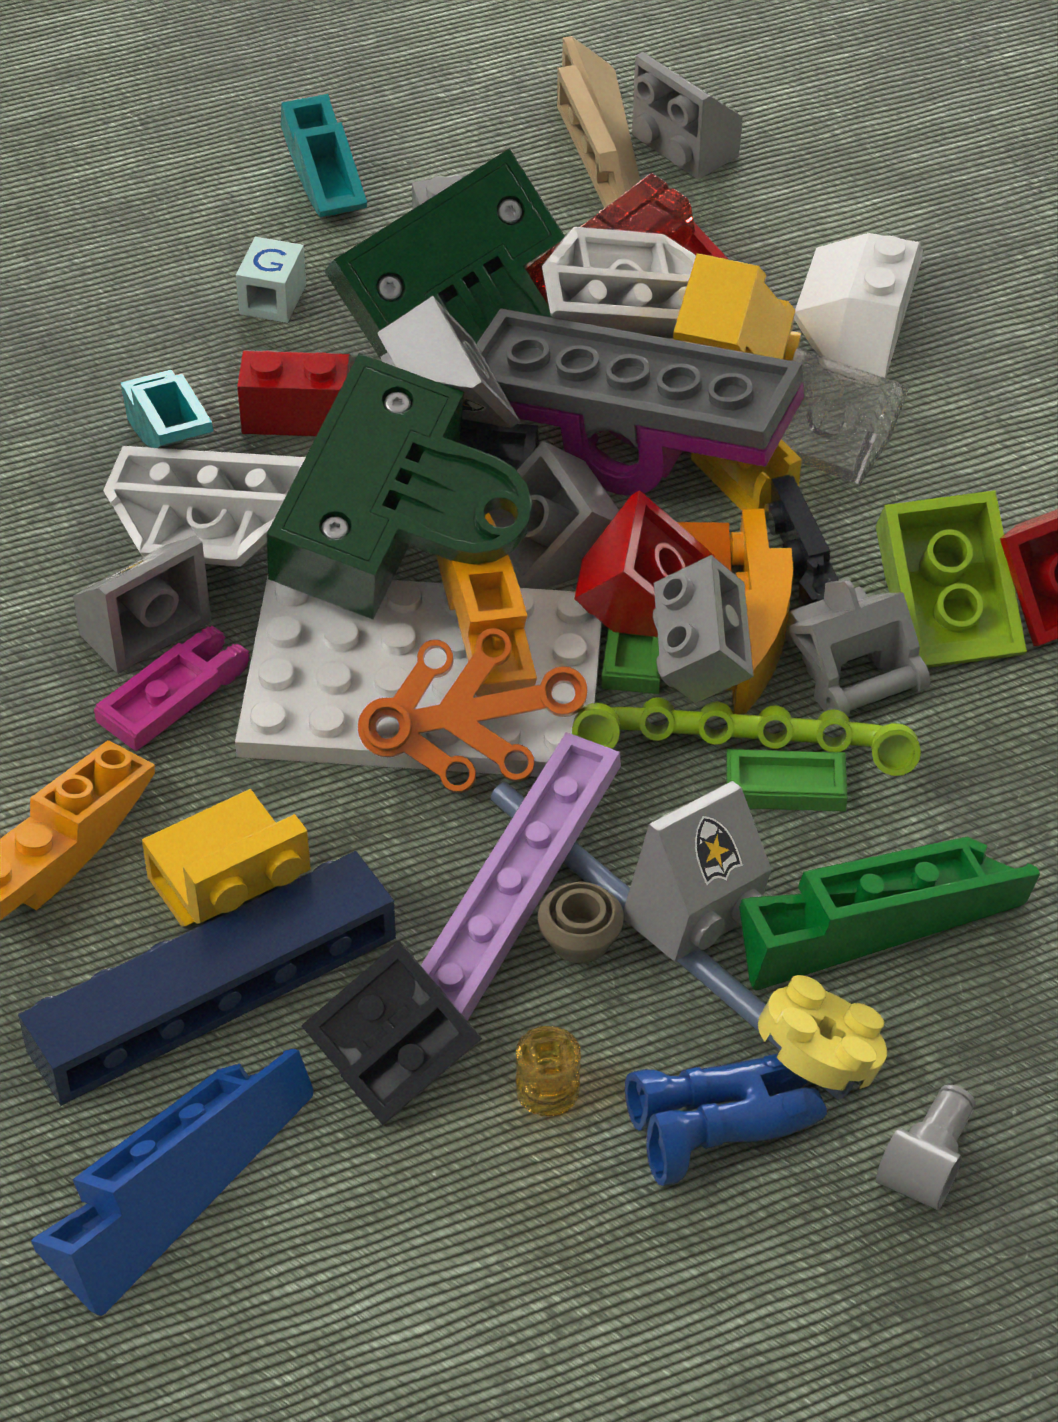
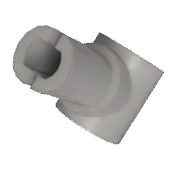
(927, 1157)

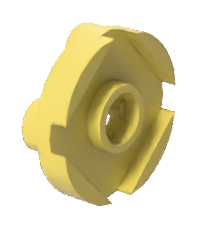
(824, 1034)

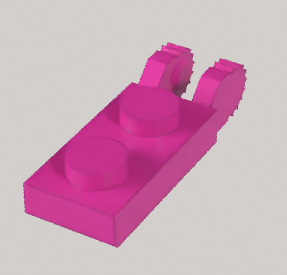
(170, 687)

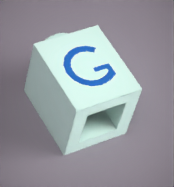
(271, 279)

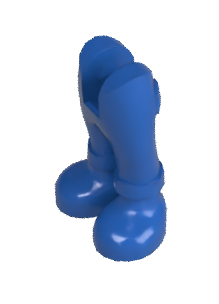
(764, 1108)

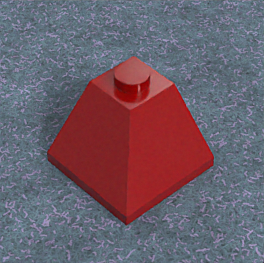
(627, 559)
(1033, 564)

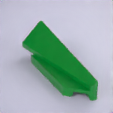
(876, 906)

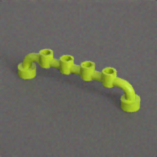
(893, 746)

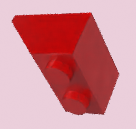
(289, 390)

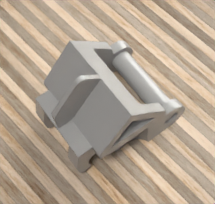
(855, 625)

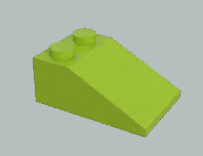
(952, 577)

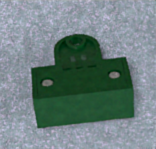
(457, 246)
(388, 479)

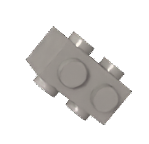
(702, 630)

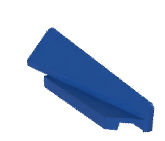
(167, 1176)

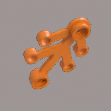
(461, 712)

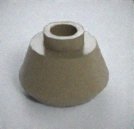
(580, 921)

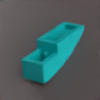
(322, 155)
(164, 409)

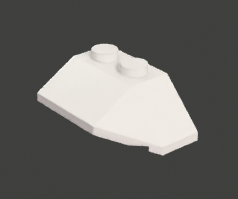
(618, 280)
(858, 299)
(206, 494)

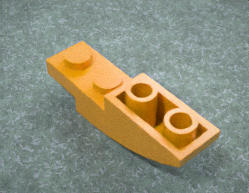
(768, 587)
(485, 599)
(69, 825)

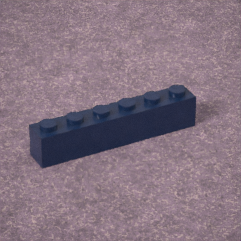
(207, 977)

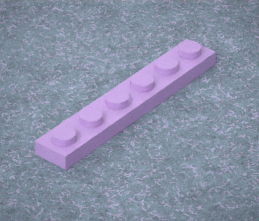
(520, 870)

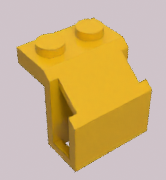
(735, 310)
(224, 857)

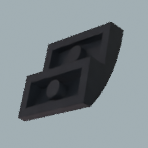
(391, 1032)

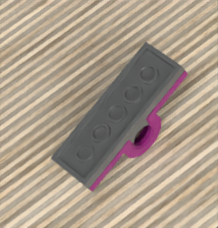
(643, 391)

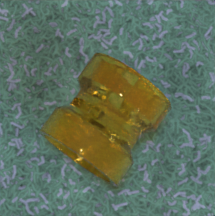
(548, 1070)

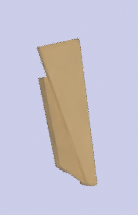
(596, 120)

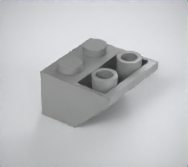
(682, 119)

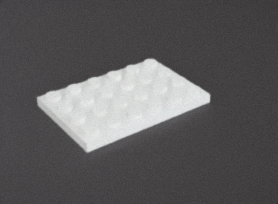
(325, 664)

